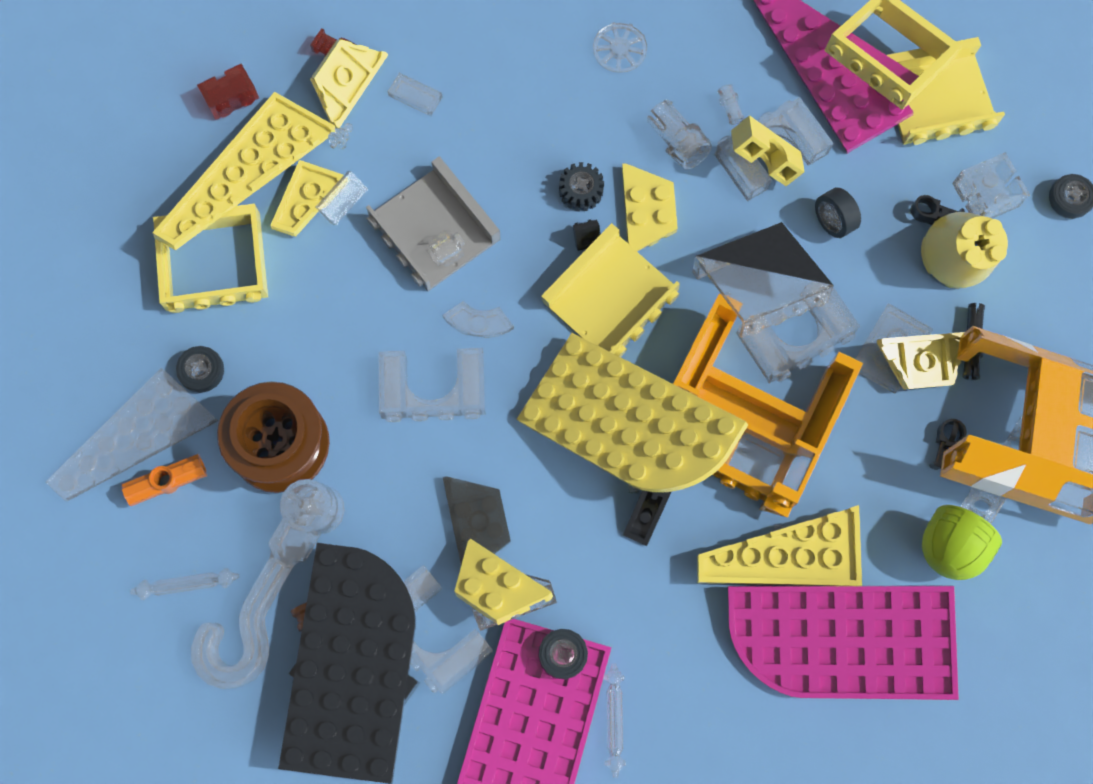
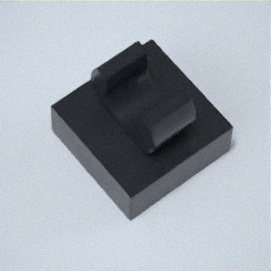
(586, 233)

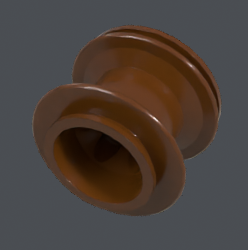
(287, 461)

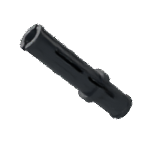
(974, 319)

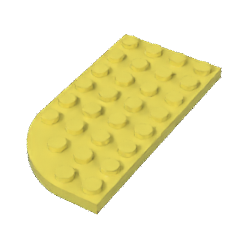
(629, 420)

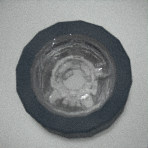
(838, 212)

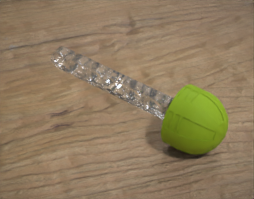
(961, 539)

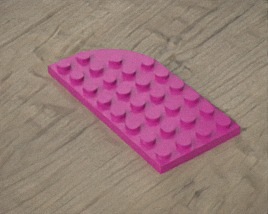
(848, 640)
(529, 721)

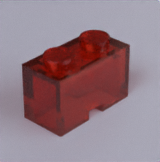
(228, 92)

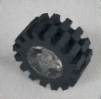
(585, 179)

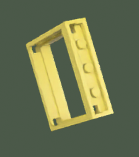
(912, 27)
(237, 216)

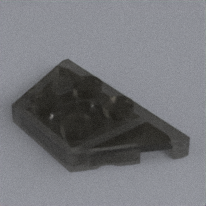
(476, 515)

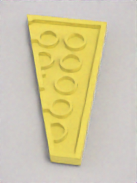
(803, 554)

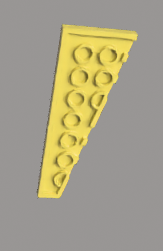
(260, 151)

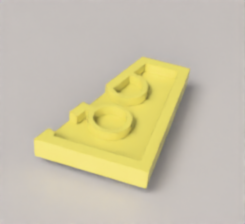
(303, 193)

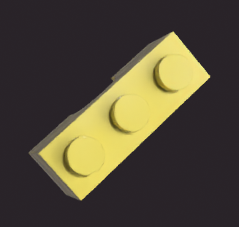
(755, 141)

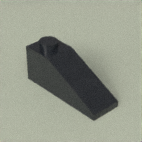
(646, 516)

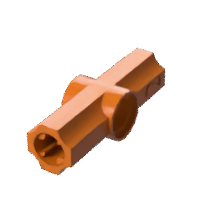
(149, 486)

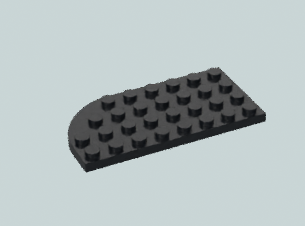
(350, 668)

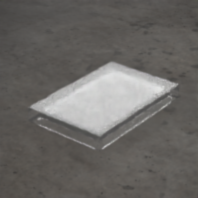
(891, 324)

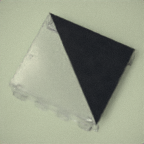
(765, 278)

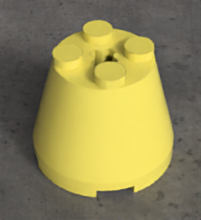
(951, 251)

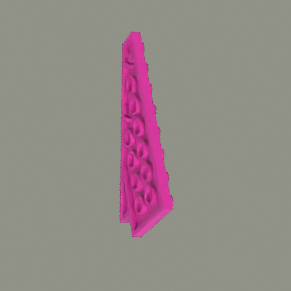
(847, 102)

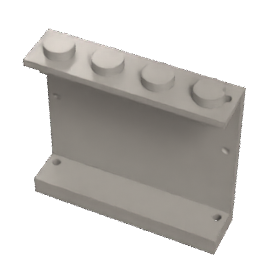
(423, 212)

